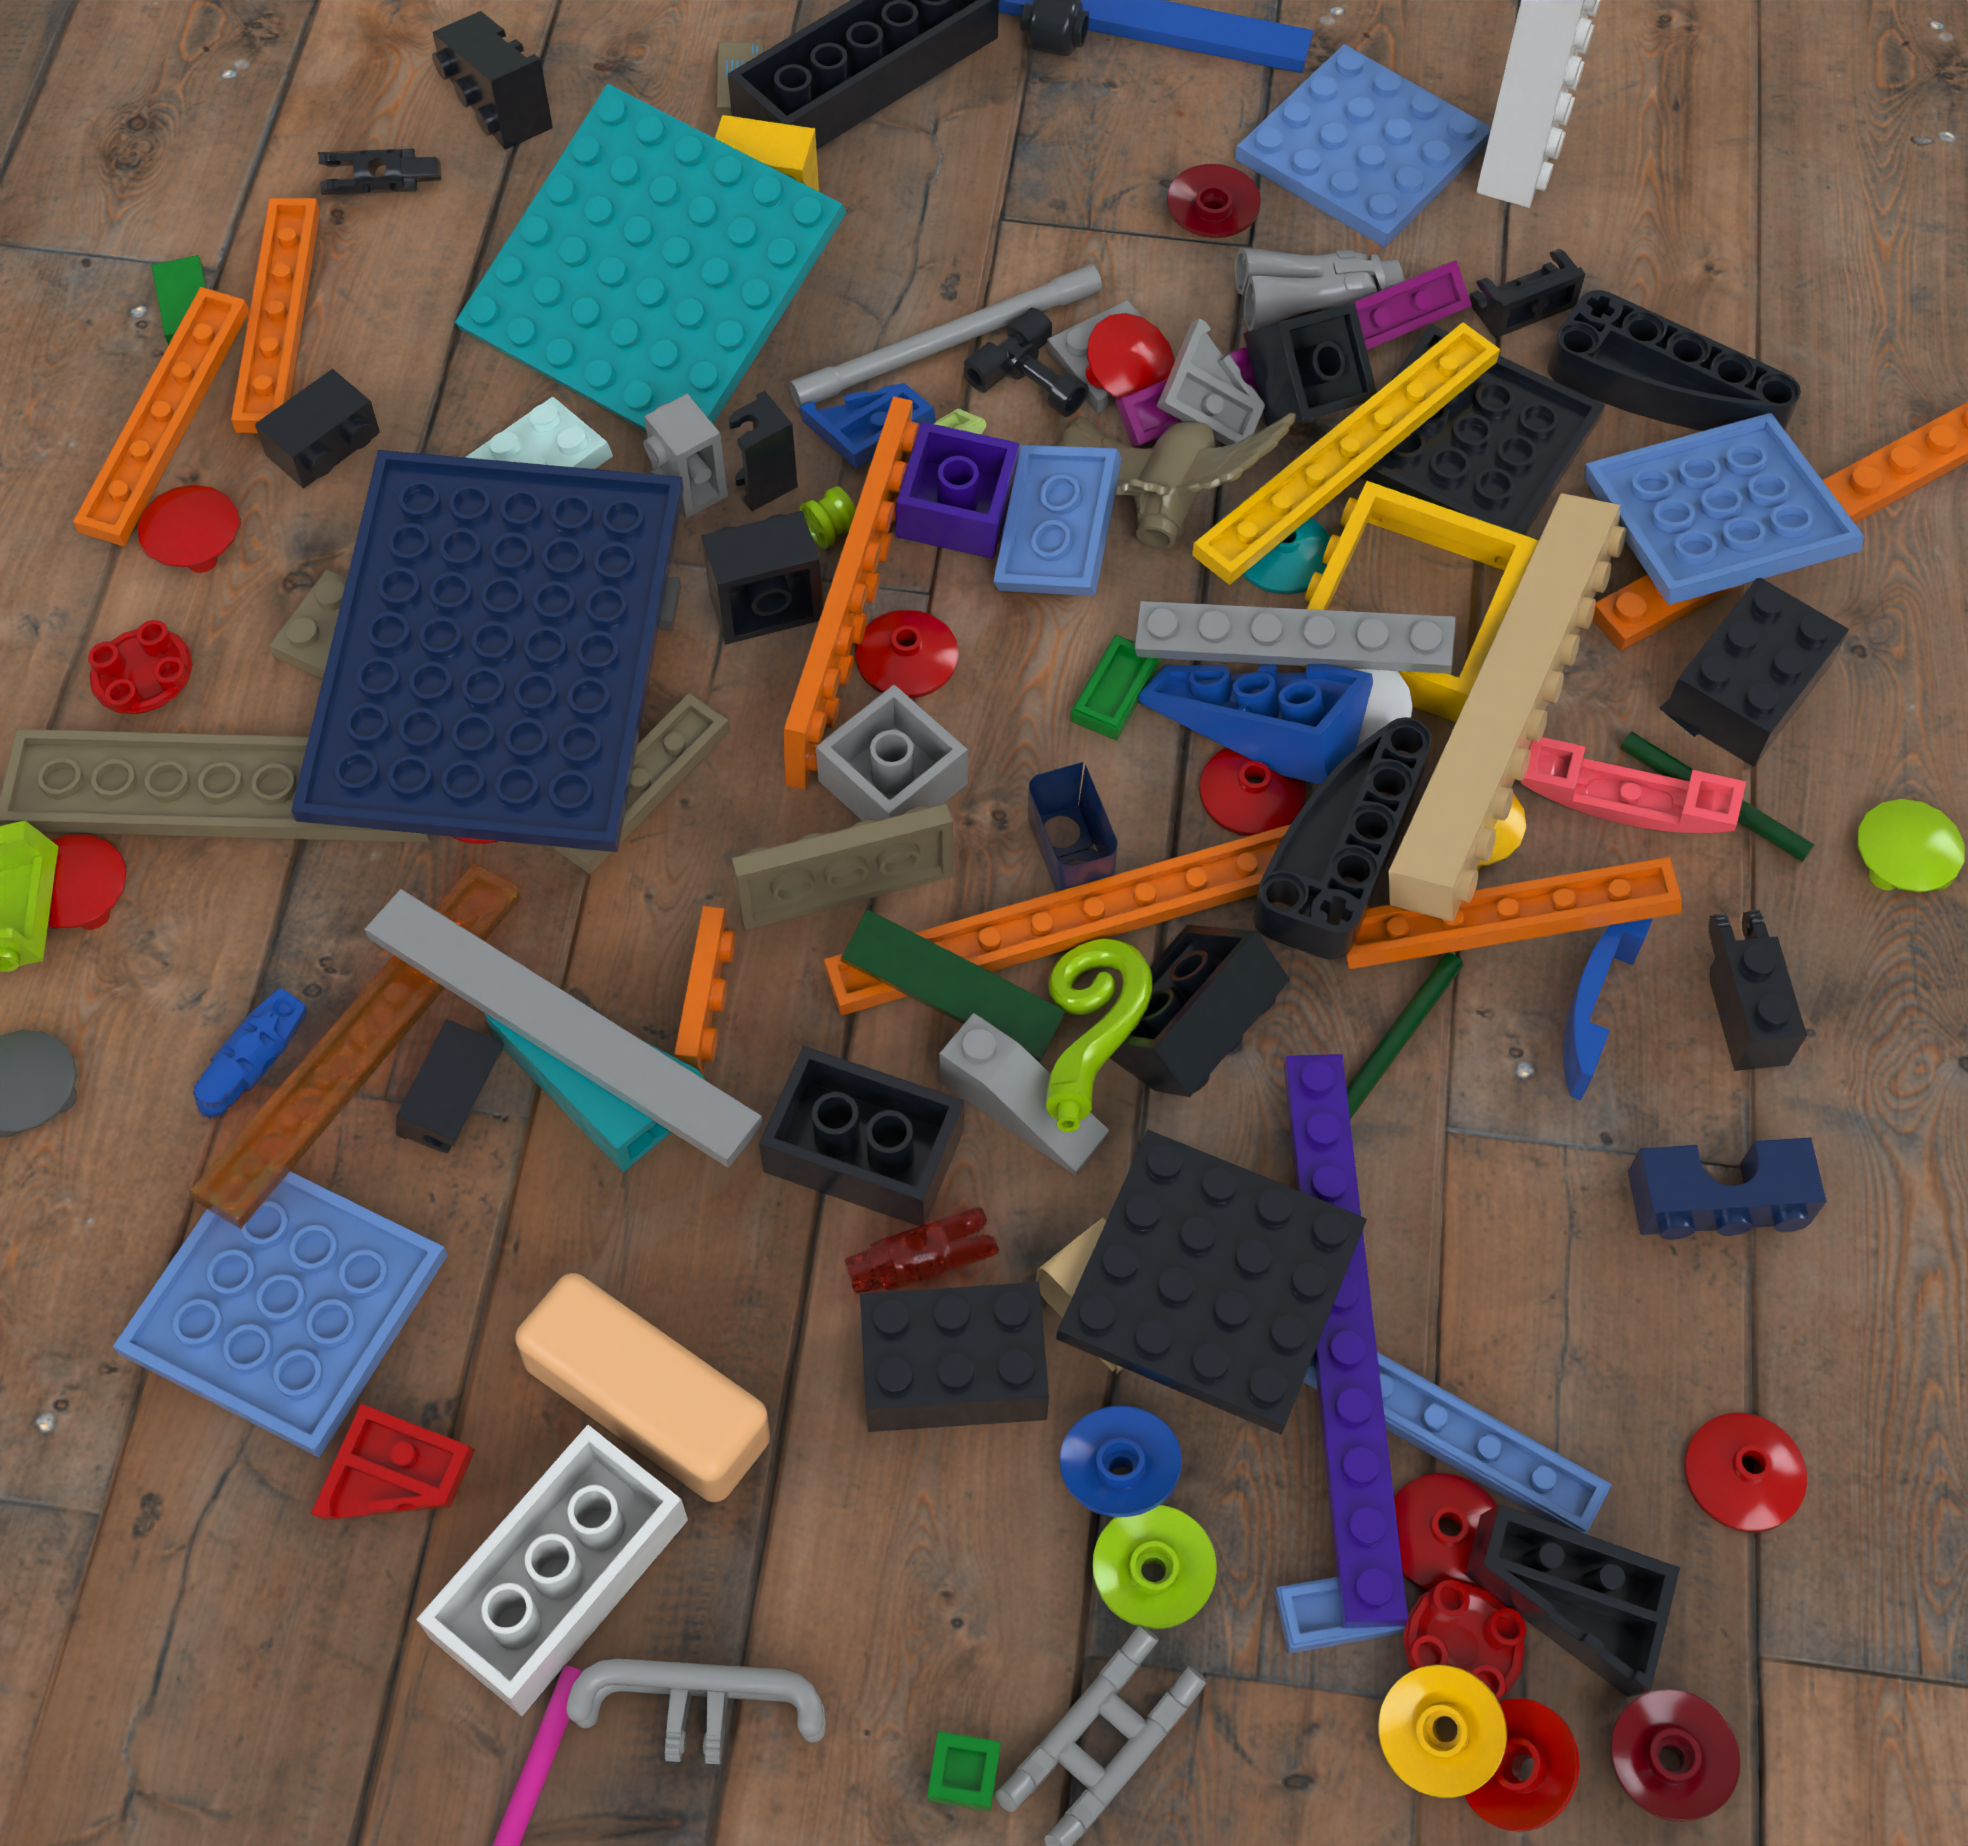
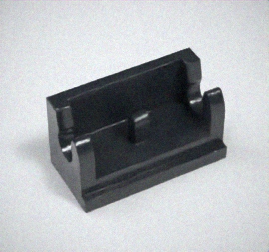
(1529, 297)
(766, 452)
(447, 1086)

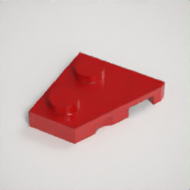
(391, 1469)

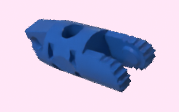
(248, 1053)

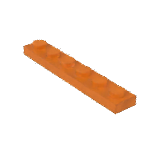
(276, 310)
(161, 417)
(1522, 912)

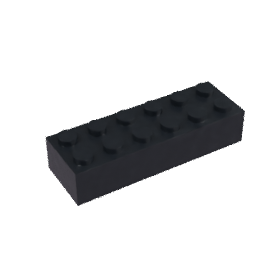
(859, 61)

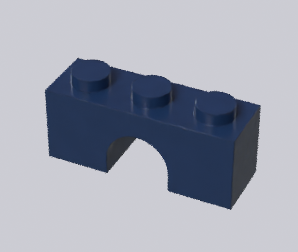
(1679, 1197)

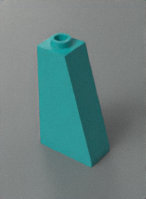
(607, 1120)

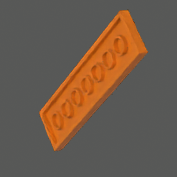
(853, 585)

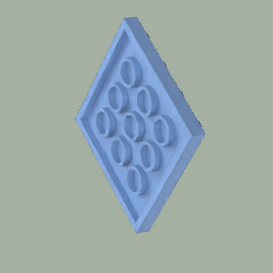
(1363, 145)
(1723, 508)
(285, 1310)

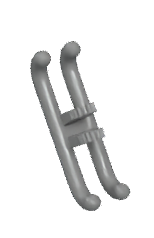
(690, 1680)

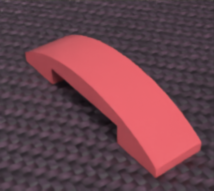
(1633, 796)

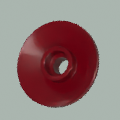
(1213, 200)
(1697, 1736)

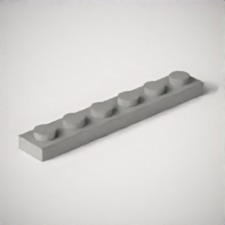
(1296, 636)

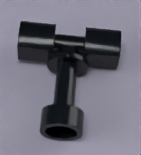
(1019, 358)

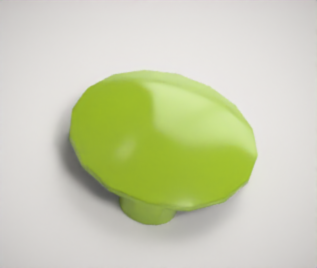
(1910, 846)

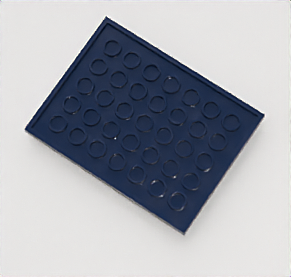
(492, 652)

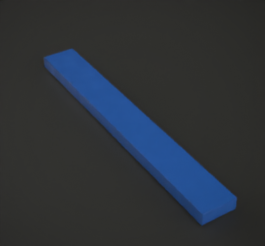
(1195, 30)

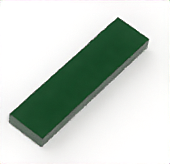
(950, 982)

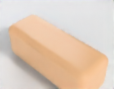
(643, 1387)

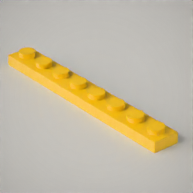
(1344, 453)

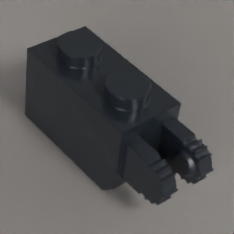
(1754, 994)

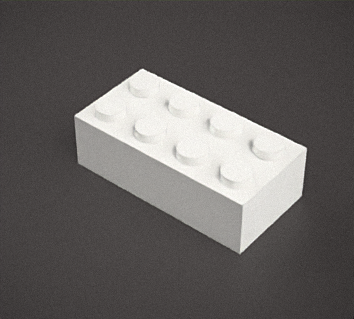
(553, 1569)

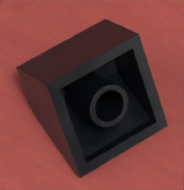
(1311, 364)

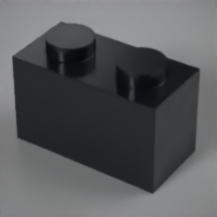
(318, 428)

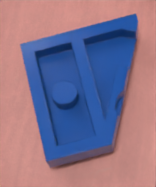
(857, 425)

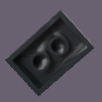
(1755, 671)
(862, 1136)
(954, 1357)

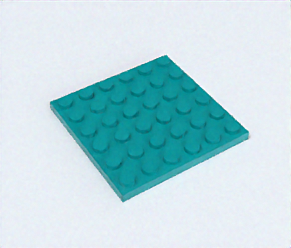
(650, 263)

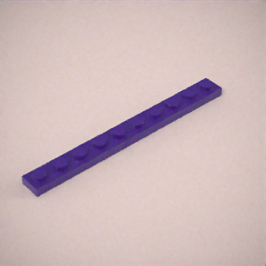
(1347, 1362)

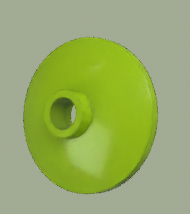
(1161, 1538)

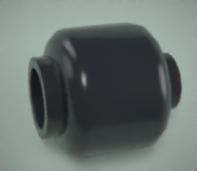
(1055, 25)

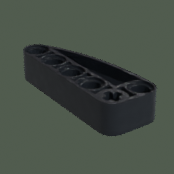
(1662, 368)
(1328, 844)

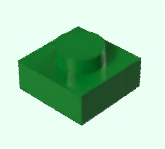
(964, 1771)

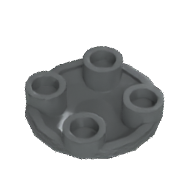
(34, 1080)

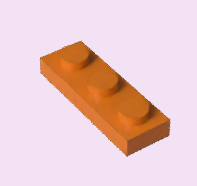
(705, 989)

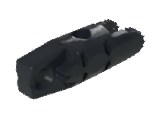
(401, 172)

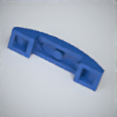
(1583, 1039)

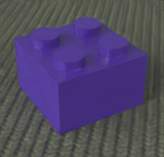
(956, 490)

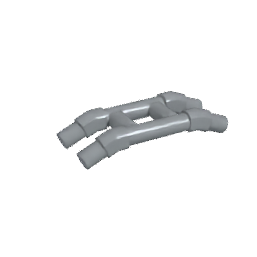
(1101, 1699)

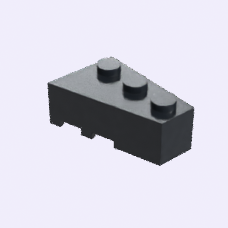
(494, 78)
(1579, 1592)

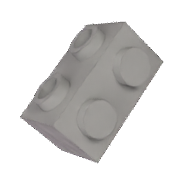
(690, 447)

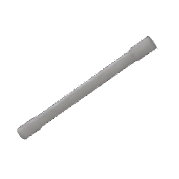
(832, 380)

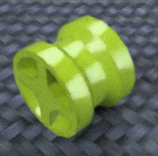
(829, 516)

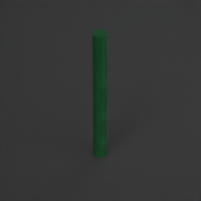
(1748, 816)
(1401, 1030)

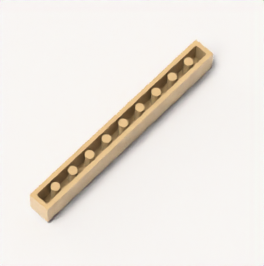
(1506, 709)

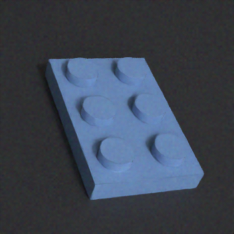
(1057, 520)

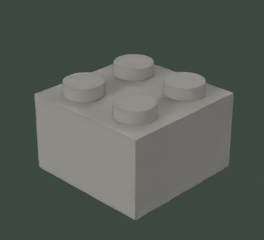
(891, 759)

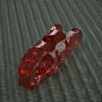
(921, 1253)

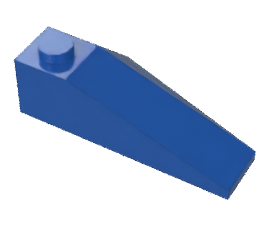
(1285, 720)

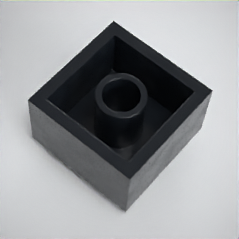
(763, 576)

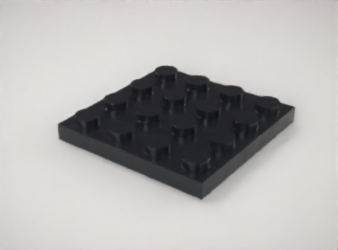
(1493, 445)
(1212, 1281)

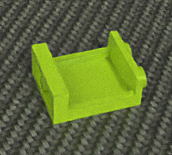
(25, 893)

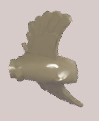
(1175, 470)

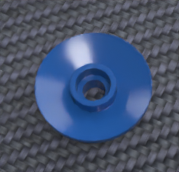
(1115, 1439)

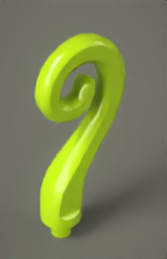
(1075, 1071)

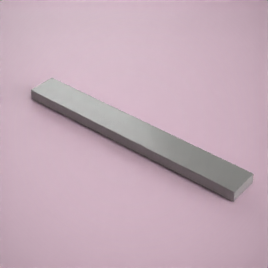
(565, 1028)

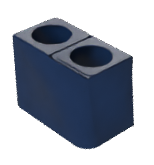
(1056, 795)

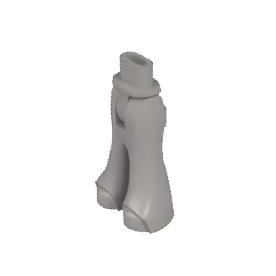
(1292, 284)

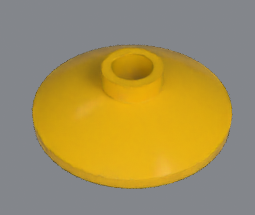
(1418, 1751)

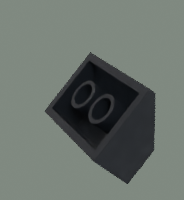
(1200, 1006)

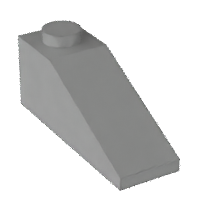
(1012, 1090)

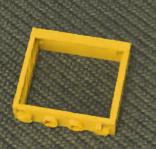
(1448, 530)

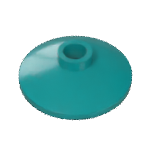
(1292, 564)

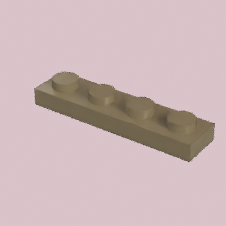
(660, 765)

